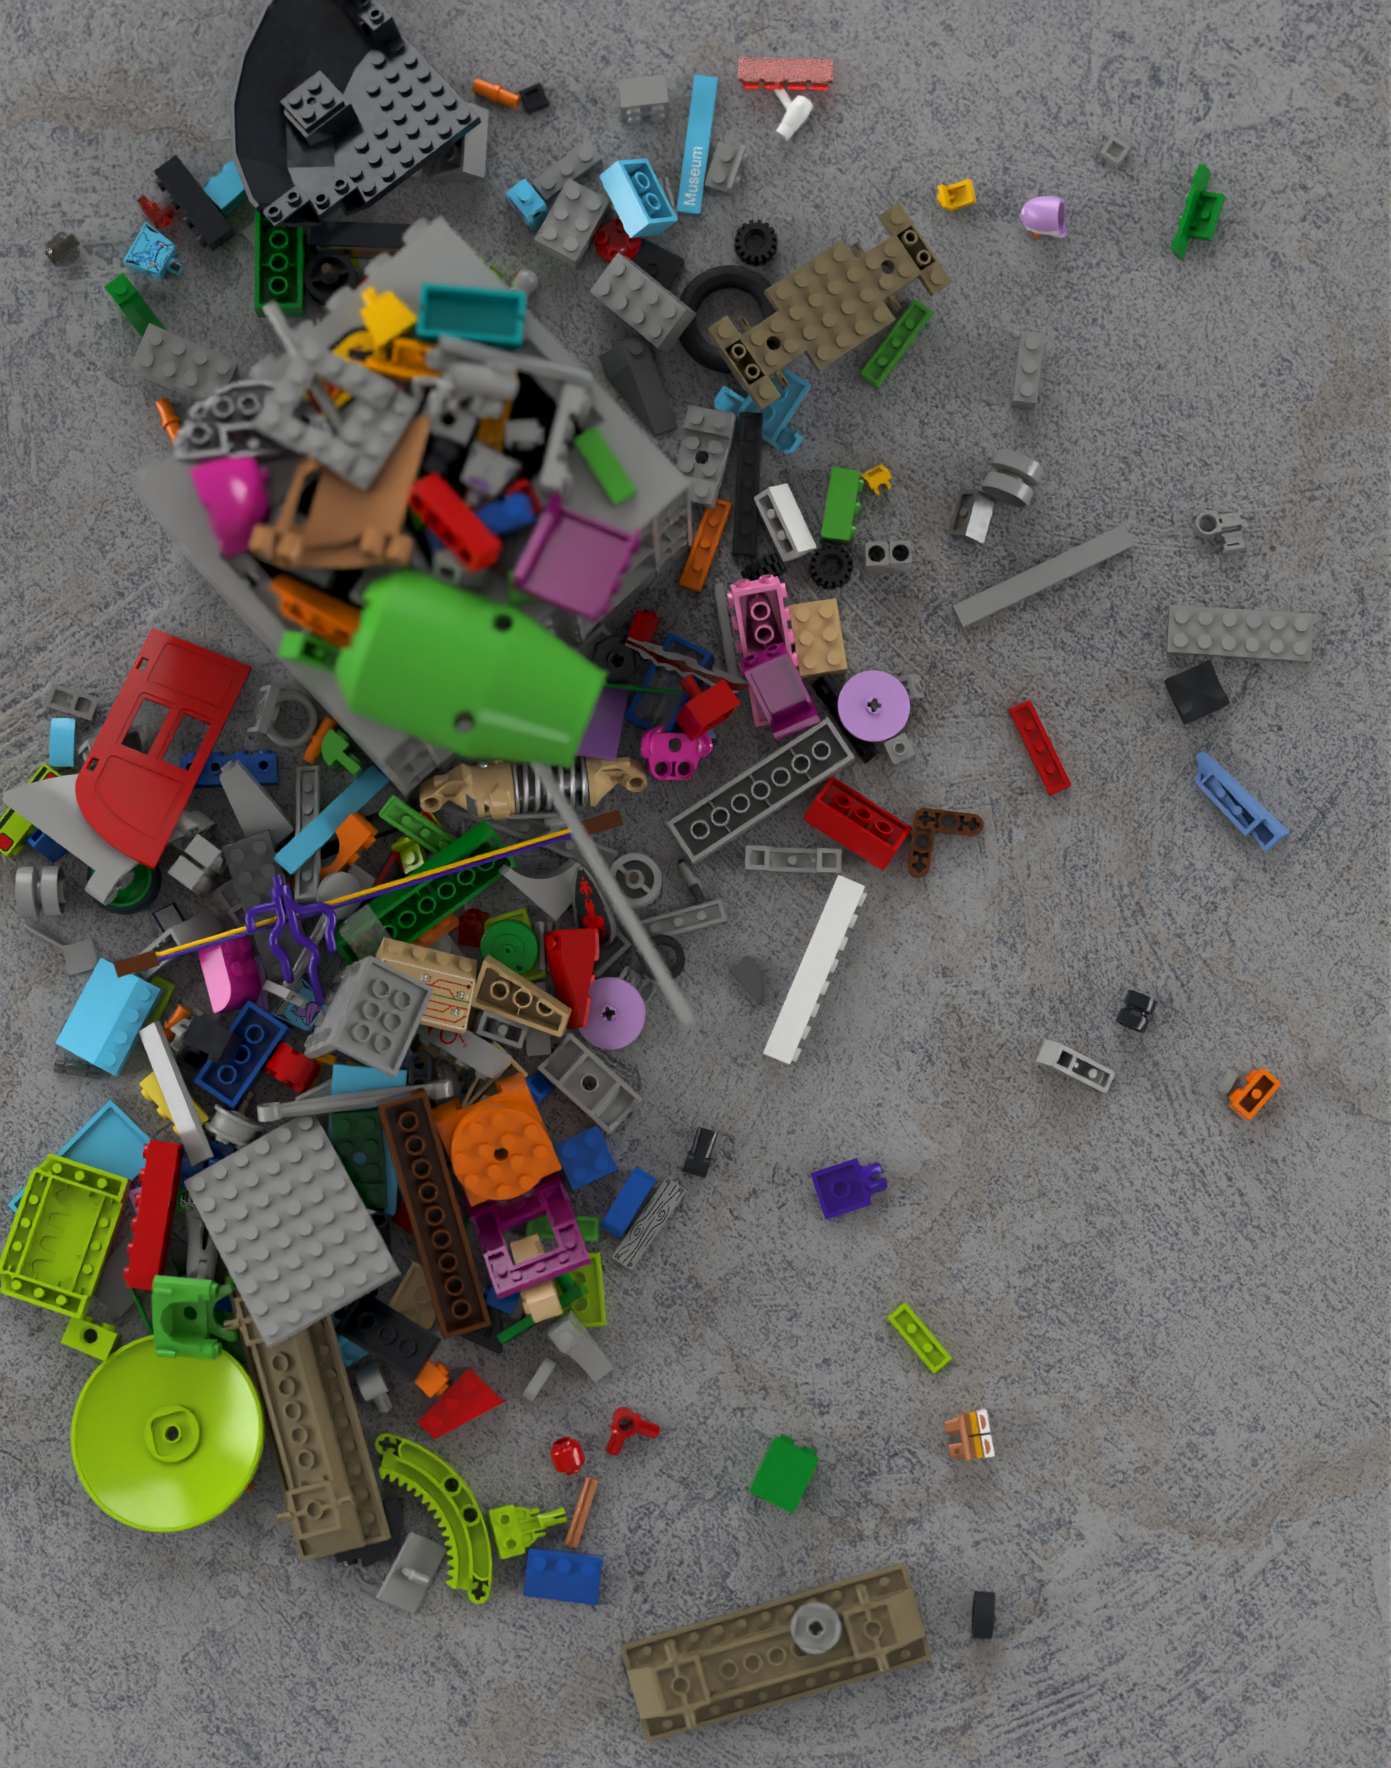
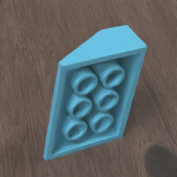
(109, 1017)

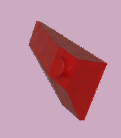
(571, 964)

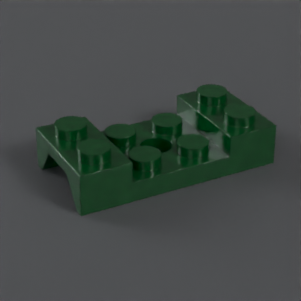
(362, 1133)

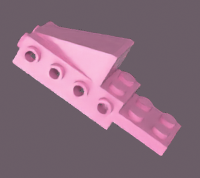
(760, 623)

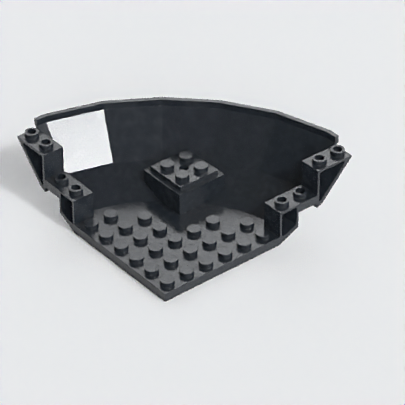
(373, 118)

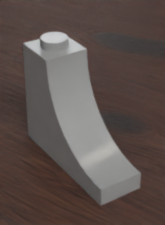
(549, 890)
(180, 934)
(575, 1341)

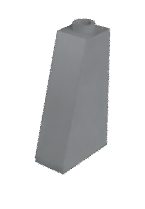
(252, 804)

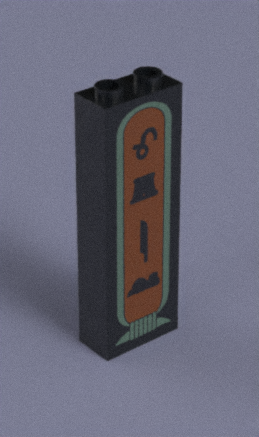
(358, 239)

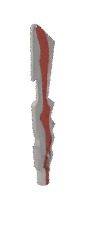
(685, 665)

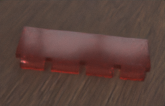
(776, 70)

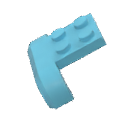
(774, 415)

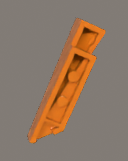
(317, 611)

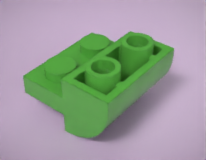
(338, 752)

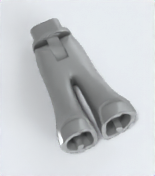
(200, 1262)

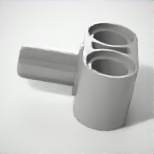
(374, 1385)

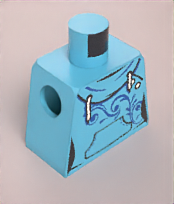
(153, 254)

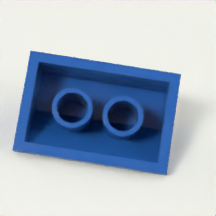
(563, 1575)

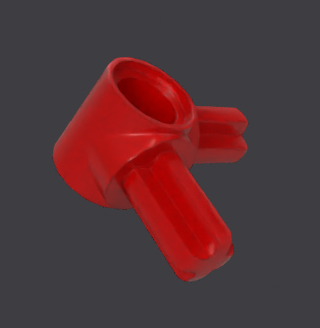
(621, 1432)

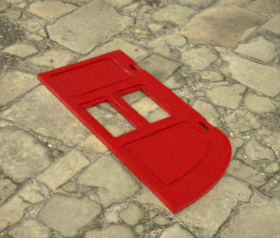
(137, 796)

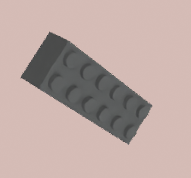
(252, 871)

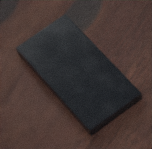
(388, 1335)

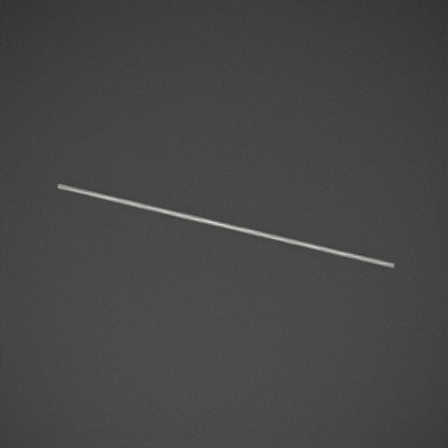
(541, 769)

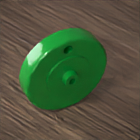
(511, 944)

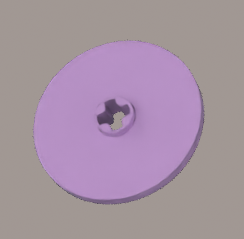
(887, 693)
(628, 1016)

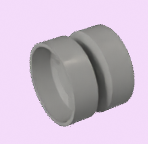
(1012, 478)
(49, 891)

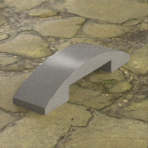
(793, 859)

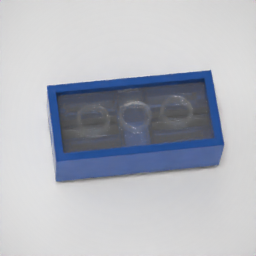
(660, 709)

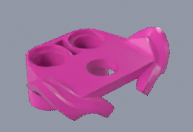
(655, 750)

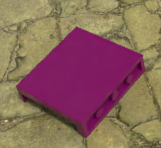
(575, 561)

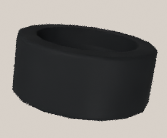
(675, 945)
(983, 1615)

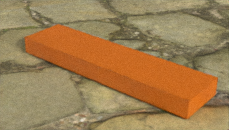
(705, 546)

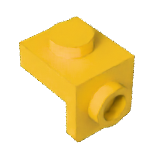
(956, 195)

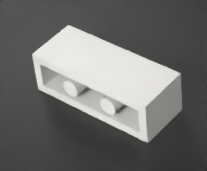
(785, 522)

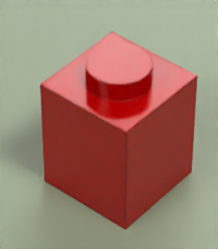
(644, 626)

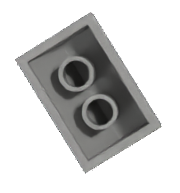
(466, 157)

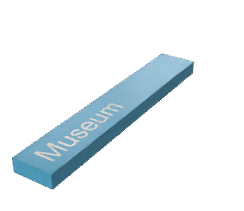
(697, 145)

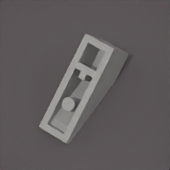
(1075, 1066)

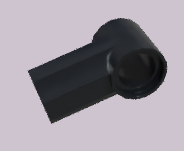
(699, 1157)

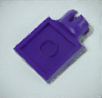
(847, 1186)

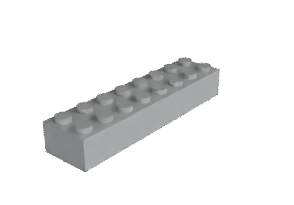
(760, 791)

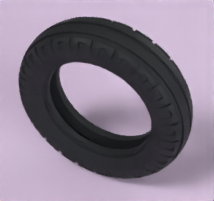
(702, 286)

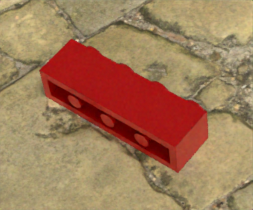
(453, 523)

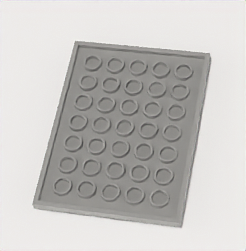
(291, 1228)

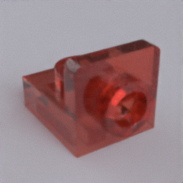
(154, 213)
(472, 927)

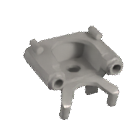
(465, 377)

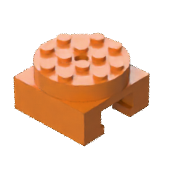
(500, 1121)

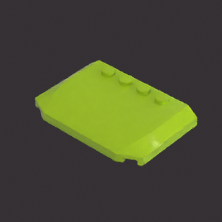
(62, 1235)

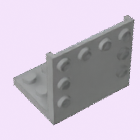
(370, 1015)

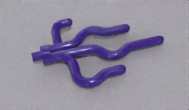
(285, 906)

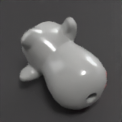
(526, 282)

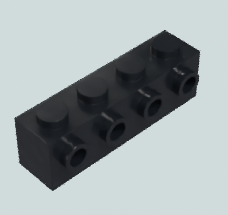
(194, 203)

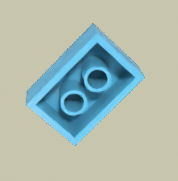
(638, 198)

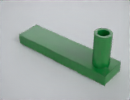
(571, 1294)

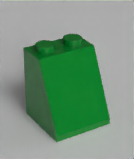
(784, 1473)

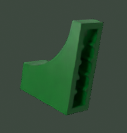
(132, 304)

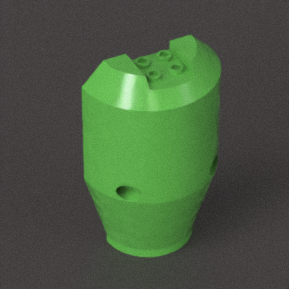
(436, 660)

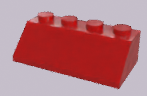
(857, 823)

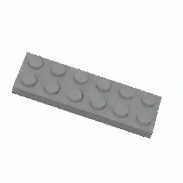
(1239, 633)

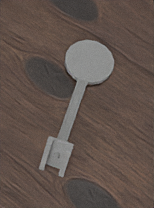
(332, 887)

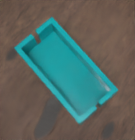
(472, 315)

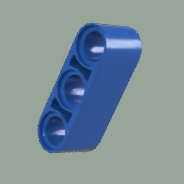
(627, 1202)

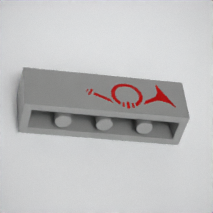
(469, 1050)

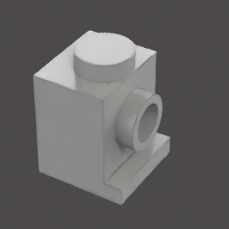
(523, 435)

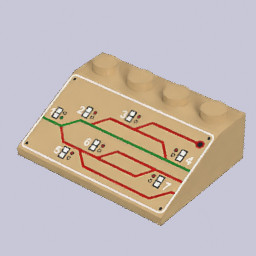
(447, 973)

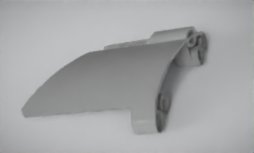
(54, 810)

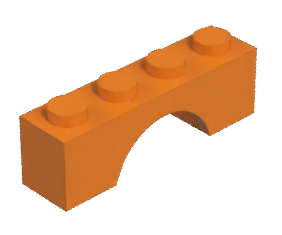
(353, 836)

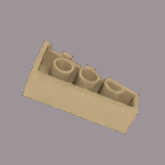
(517, 999)

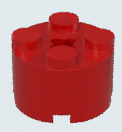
(292, 1068)

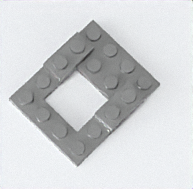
(369, 430)

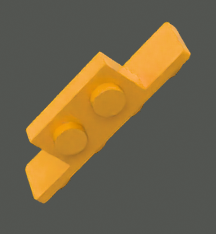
(406, 363)

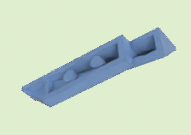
(1237, 803)

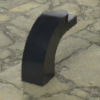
(374, 1552)

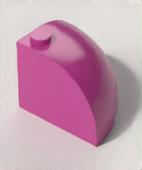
(235, 498)

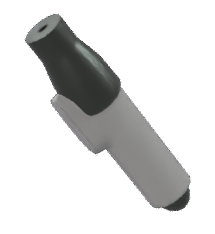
(692, 881)

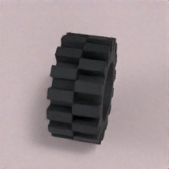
(764, 231)
(835, 553)
(769, 565)

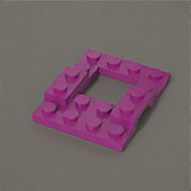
(496, 1216)

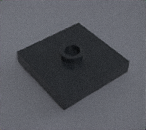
(658, 263)

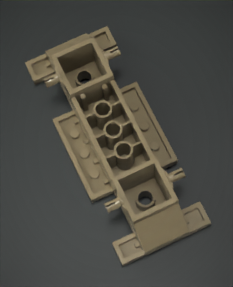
(828, 307)

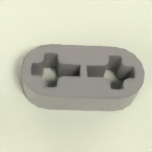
(539, 1379)

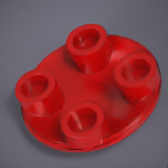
(613, 239)

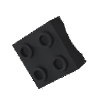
(1196, 692)

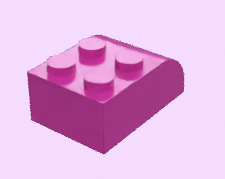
(230, 974)

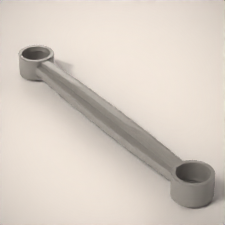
(347, 1101)

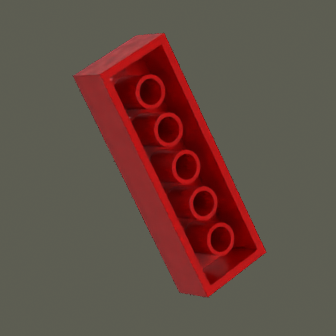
(155, 1213)

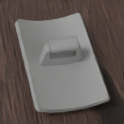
(412, 1572)

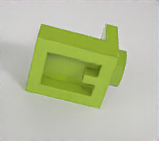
(411, 853)

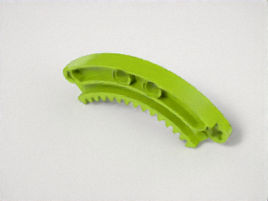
(469, 1539)

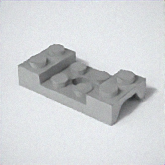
(572, 410)
(708, 433)
(610, 1098)

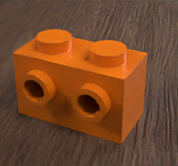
(1254, 1094)
(434, 1378)

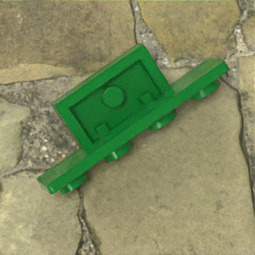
(1200, 213)

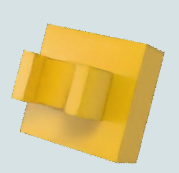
(877, 476)

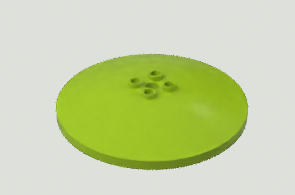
(125, 1446)

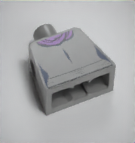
(488, 475)

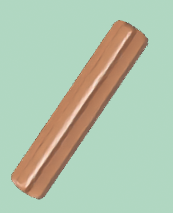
(581, 1512)

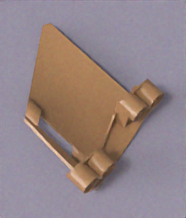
(346, 522)

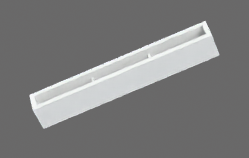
(813, 970)

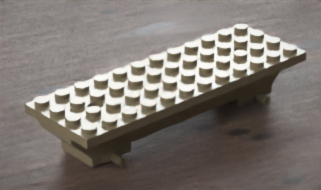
(313, 1437)
(753, 1662)

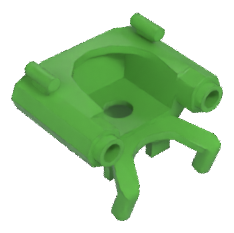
(172, 1328)

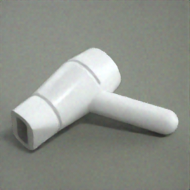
(795, 113)

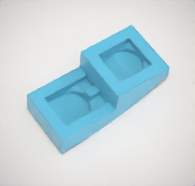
(62, 742)

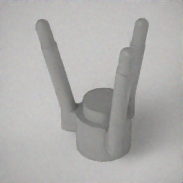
(551, 818)

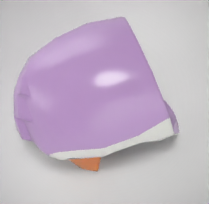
(1045, 216)

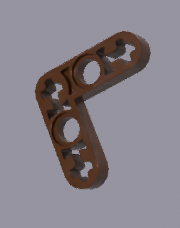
(928, 832)

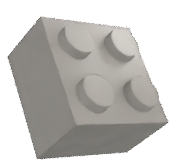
(643, 99)

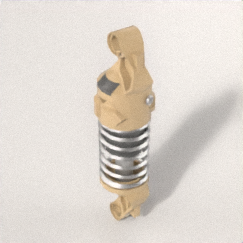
(503, 788)

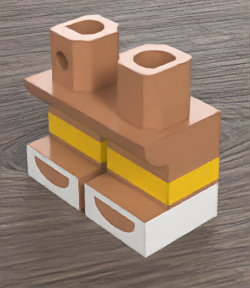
(970, 1446)

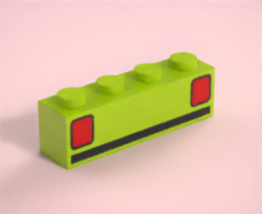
(14, 827)

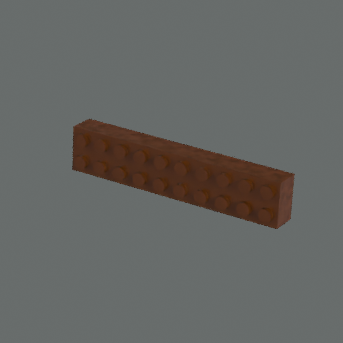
(433, 1212)

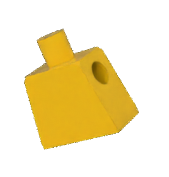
(386, 318)

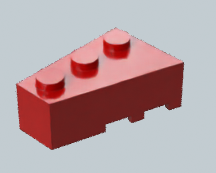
(459, 1404)

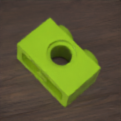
(76, 1337)

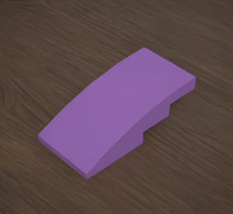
(605, 724)

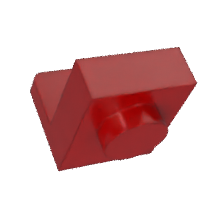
(526, 488)

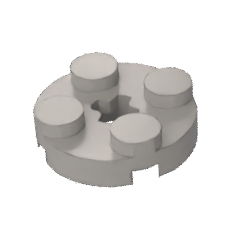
(824, 1639)

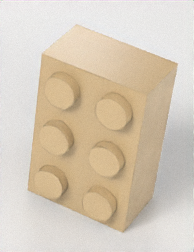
(818, 638)

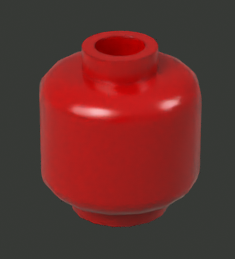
(567, 1455)

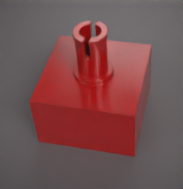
(705, 708)

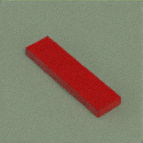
(1039, 747)

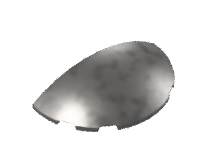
(225, 430)

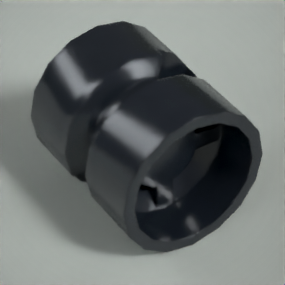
(440, 456)
(1139, 1003)

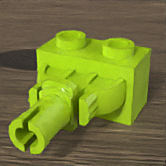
(515, 1528)

